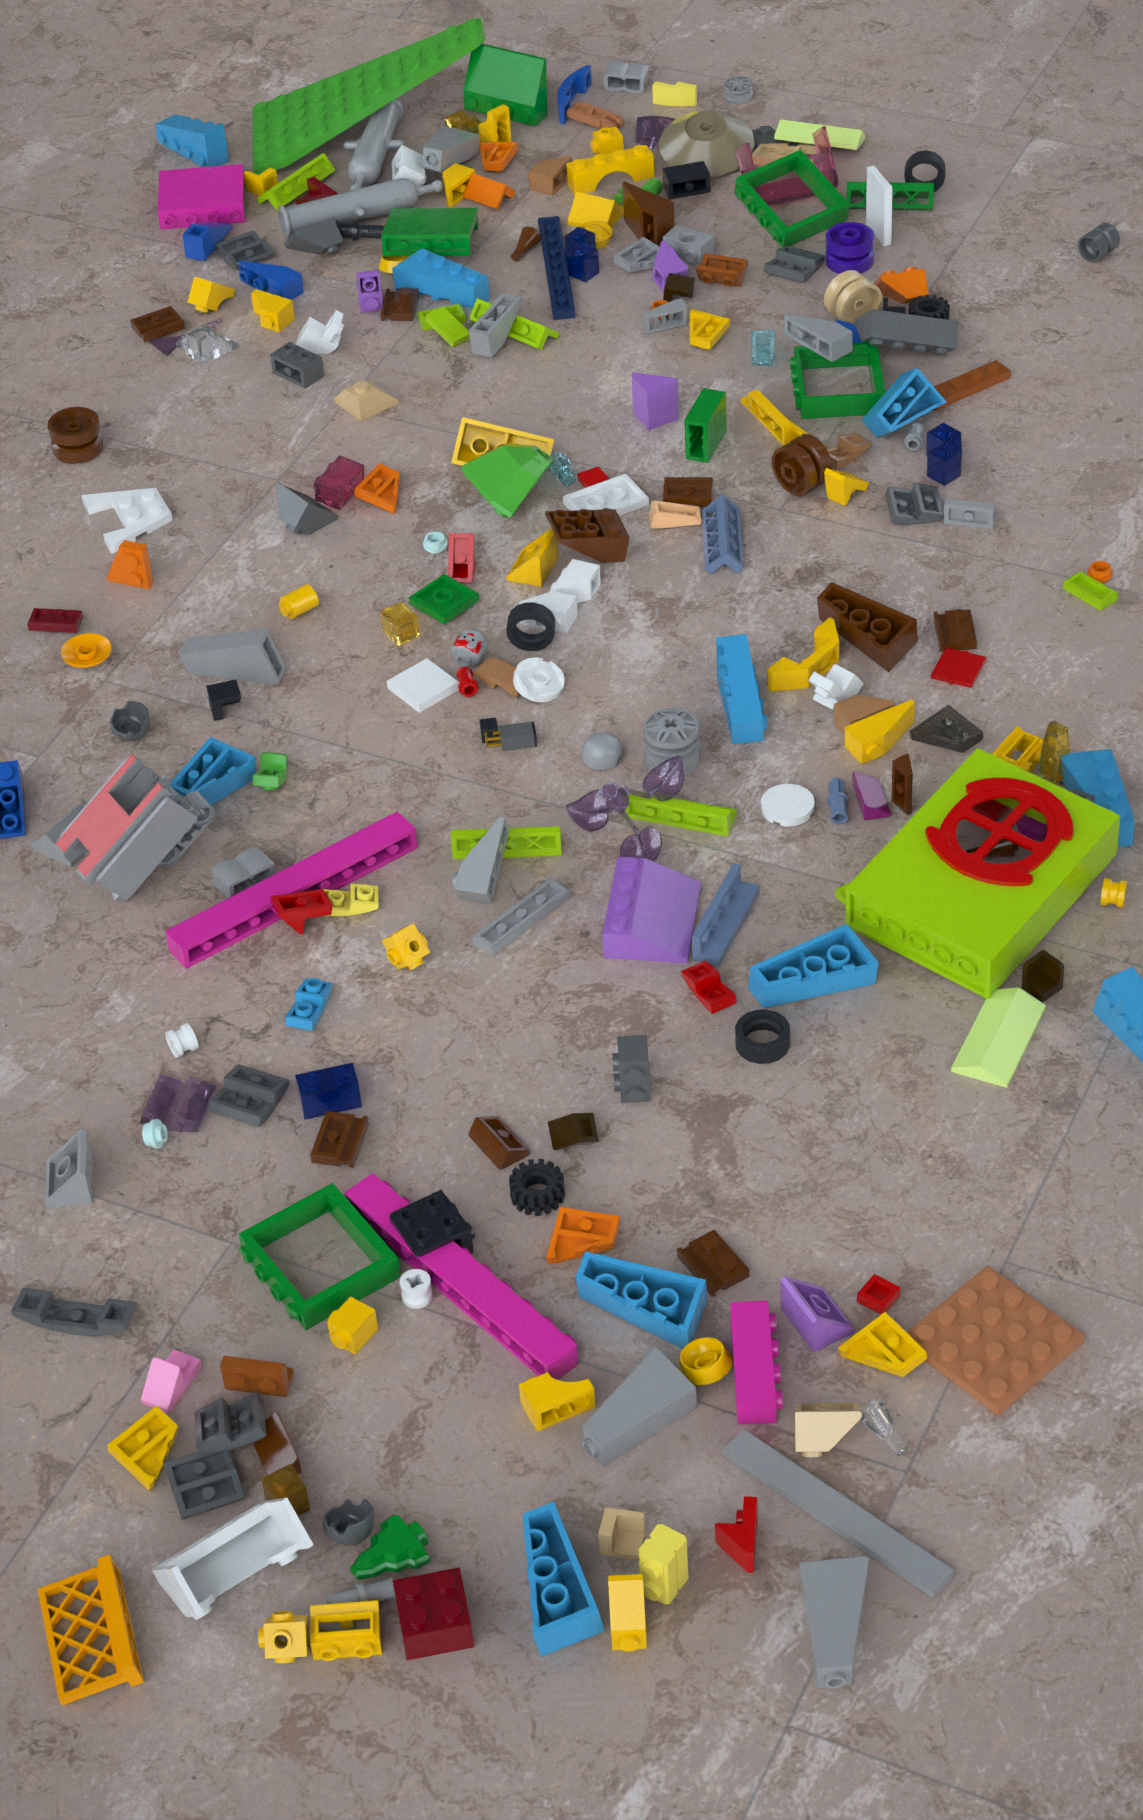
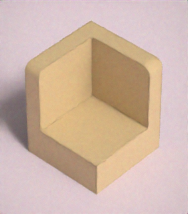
(621, 1533)

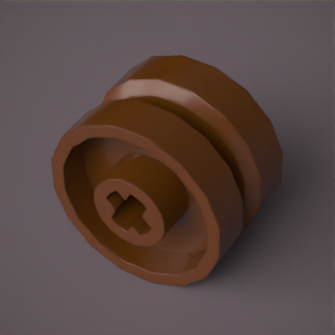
(75, 435)
(801, 464)

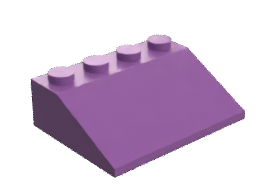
(650, 912)

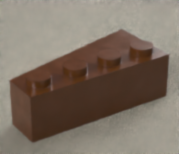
(868, 625)

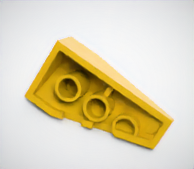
(480, 437)

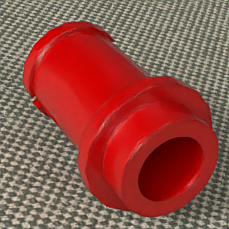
(467, 684)

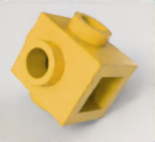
(406, 947)
(293, 1627)

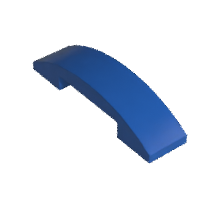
(575, 83)

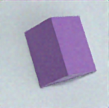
(655, 399)
(813, 1313)

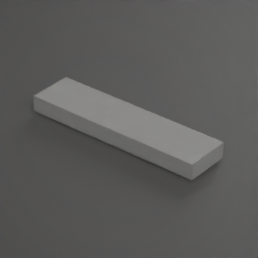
(521, 917)

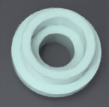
(435, 542)
(154, 1134)

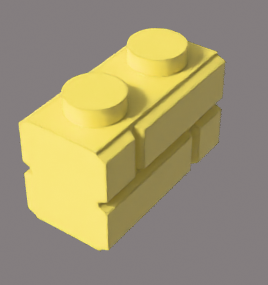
(663, 1564)

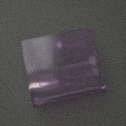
(650, 129)
(178, 1103)

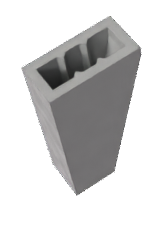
(450, 147)
(233, 656)
(639, 1408)
(833, 1610)

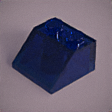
(328, 1090)

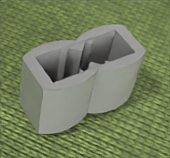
(626, 77)
(242, 872)

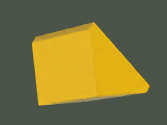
(594, 208)
(535, 560)

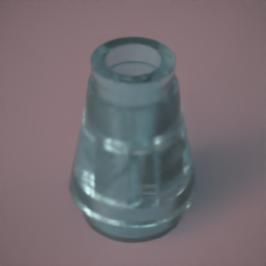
(562, 469)

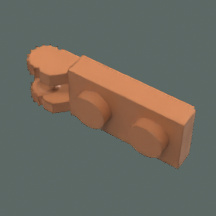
(594, 116)

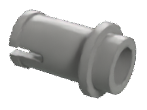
(914, 439)

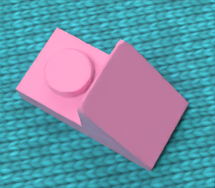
(169, 1380)

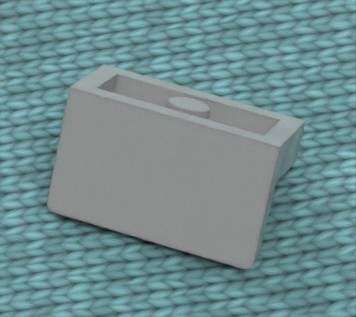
(969, 513)

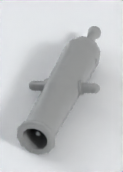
(373, 145)
(355, 204)

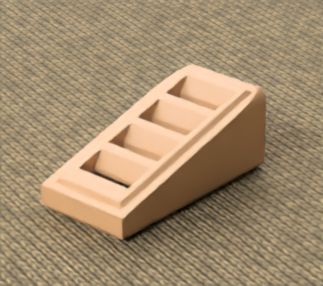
(673, 515)

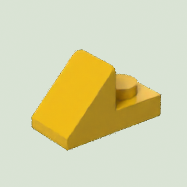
(842, 484)

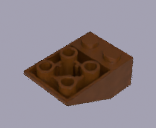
(647, 213)
(591, 532)

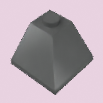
(316, 238)
(302, 511)

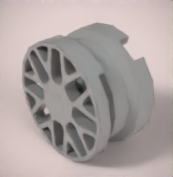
(738, 91)

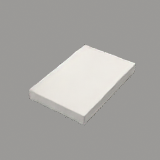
(879, 205)
(616, 493)

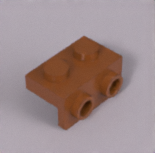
(722, 270)
(256, 1375)

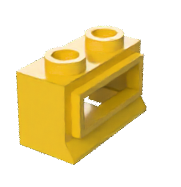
(1021, 741)
(348, 1643)

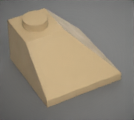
(365, 399)
(823, 1425)

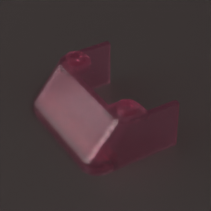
(793, 188)

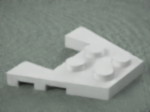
(137, 510)

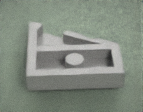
(637, 256)

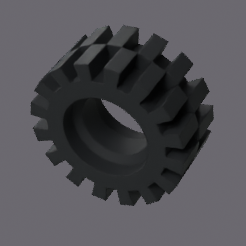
(930, 307)
(537, 1174)

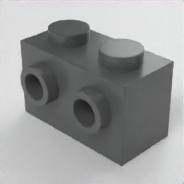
(297, 365)
(633, 1069)

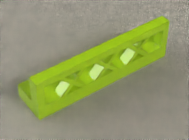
(297, 182)
(521, 329)
(683, 814)
(519, 843)

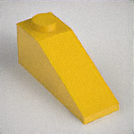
(878, 733)

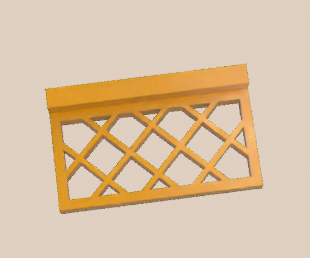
(118, 1629)

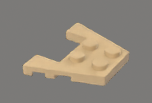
(773, 151)

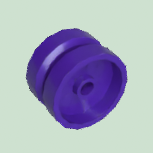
(849, 247)

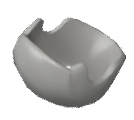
(601, 751)

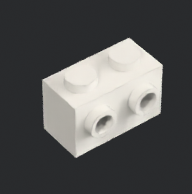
(408, 165)

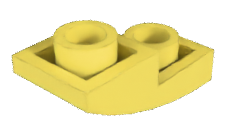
(674, 95)
(355, 901)

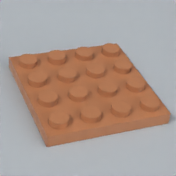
(994, 1340)

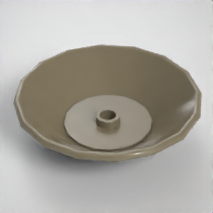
(705, 137)

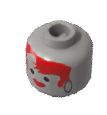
(469, 647)

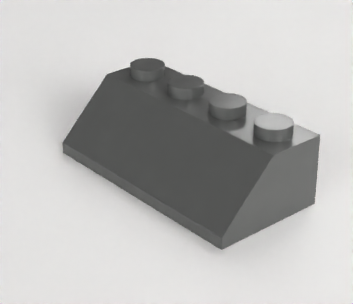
(907, 331)

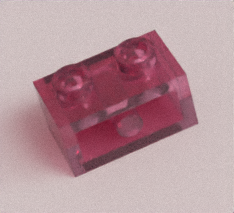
(338, 482)

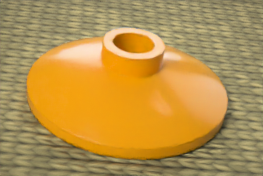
(86, 650)

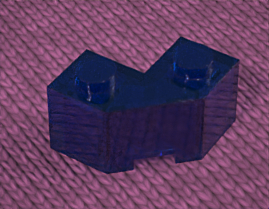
(581, 254)
(944, 454)

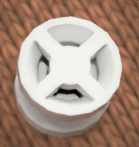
(181, 1040)
(421, 1294)

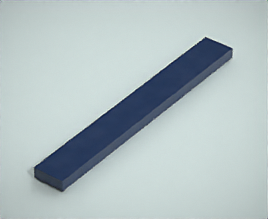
(556, 268)

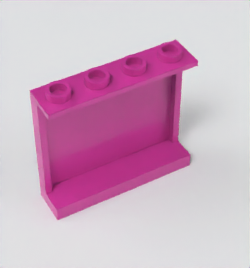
(201, 196)

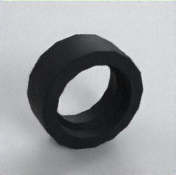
(925, 157)
(535, 612)
(762, 1052)

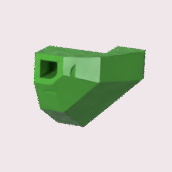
(508, 475)

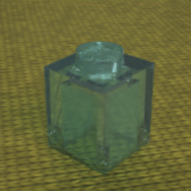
(762, 347)

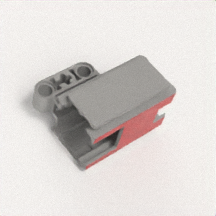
(133, 828)

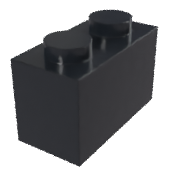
(686, 180)

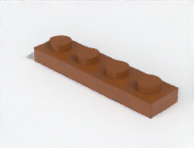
(972, 382)

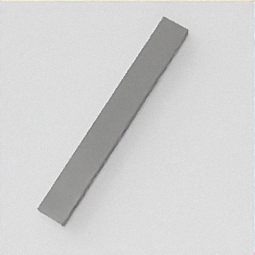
(839, 1513)

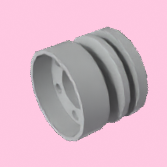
(672, 734)

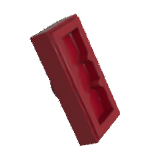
(55, 620)

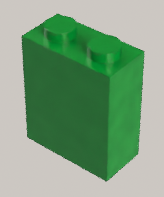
(705, 425)

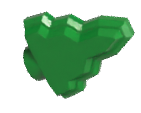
(392, 1549)

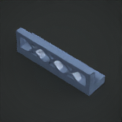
(727, 532)
(723, 918)

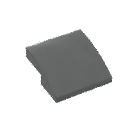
(243, 248)
(794, 263)
(914, 506)
(248, 1095)
(232, 1426)
(203, 1482)

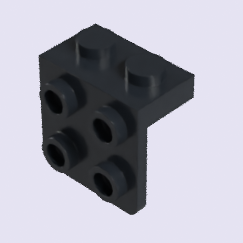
(432, 1224)

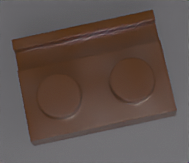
(400, 304)
(157, 324)
(688, 490)
(955, 630)
(339, 1139)
(714, 1261)

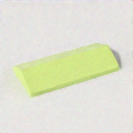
(803, 133)
(999, 1036)

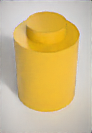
(298, 601)

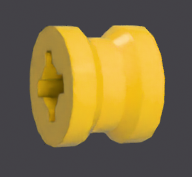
(1113, 893)

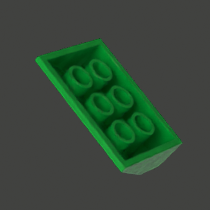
(507, 78)

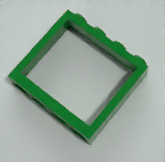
(836, 204)
(836, 405)
(358, 1285)

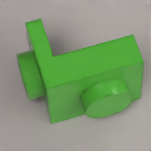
(272, 771)

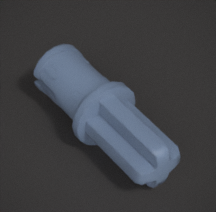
(838, 801)

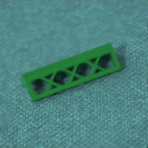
(899, 190)

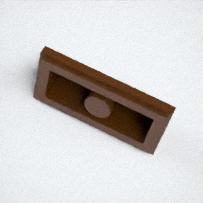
(902, 783)
(497, 1141)
(276, 1448)

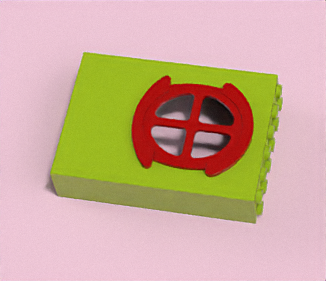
(973, 915)

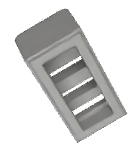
(680, 319)

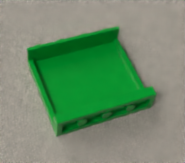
(434, 229)

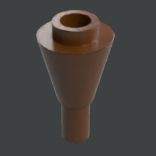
(528, 238)
(1003, 848)

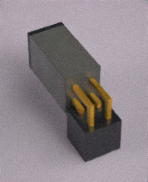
(511, 735)

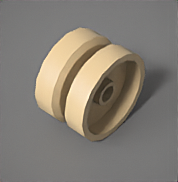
(851, 296)

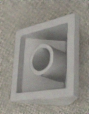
(46, 842)
(70, 1173)

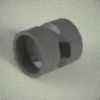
(1098, 242)

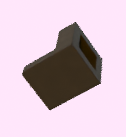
(678, 285)
(1042, 976)
(573, 1130)

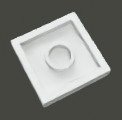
(423, 685)

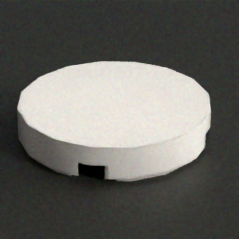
(538, 680)
(787, 804)

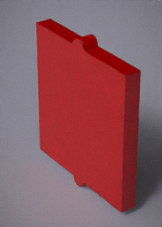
(958, 667)

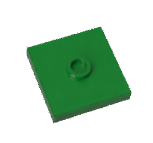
(444, 599)

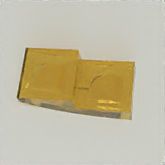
(462, 122)
(1053, 747)

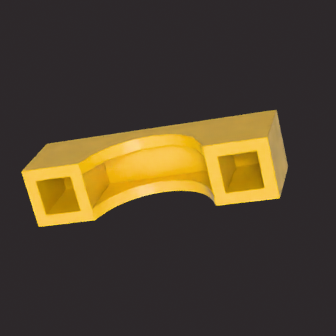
(586, 173)

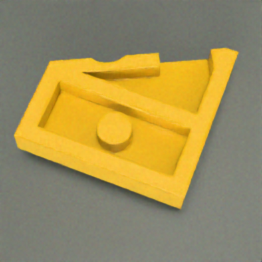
(706, 329)
(884, 1347)
(145, 1446)

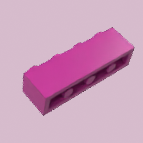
(753, 1362)

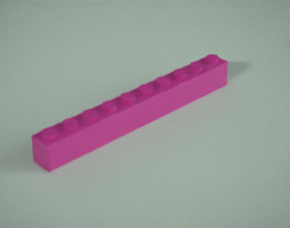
(327, 869)
(471, 1287)

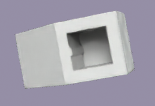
(579, 579)
(561, 605)

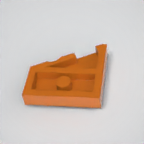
(497, 155)
(380, 488)
(131, 566)
(581, 1232)

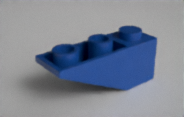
(201, 238)
(272, 279)
(11, 800)

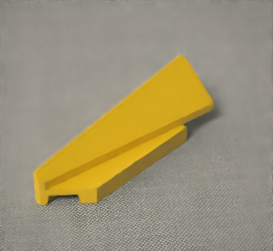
(773, 420)

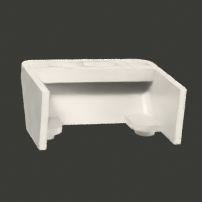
(232, 1554)

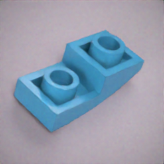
(309, 1004)

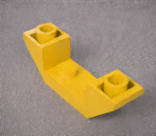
(790, 675)

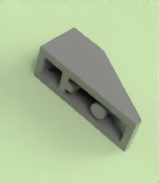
(494, 325)
(819, 335)
(482, 865)

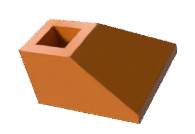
(903, 285)

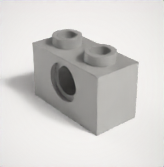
(690, 244)

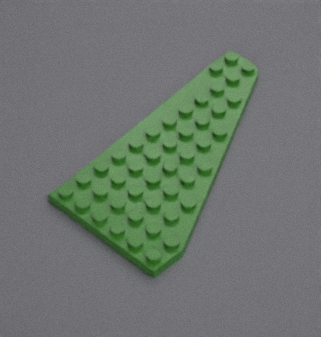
(318, 112)

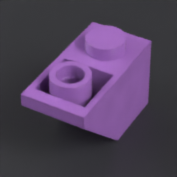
(667, 262)
(369, 291)

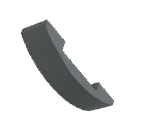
(73, 1318)

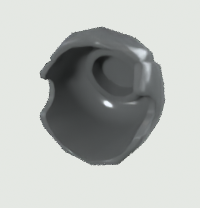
(130, 721)
(349, 1522)

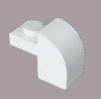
(320, 337)
(835, 687)

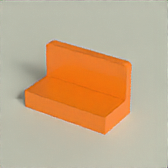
(487, 191)

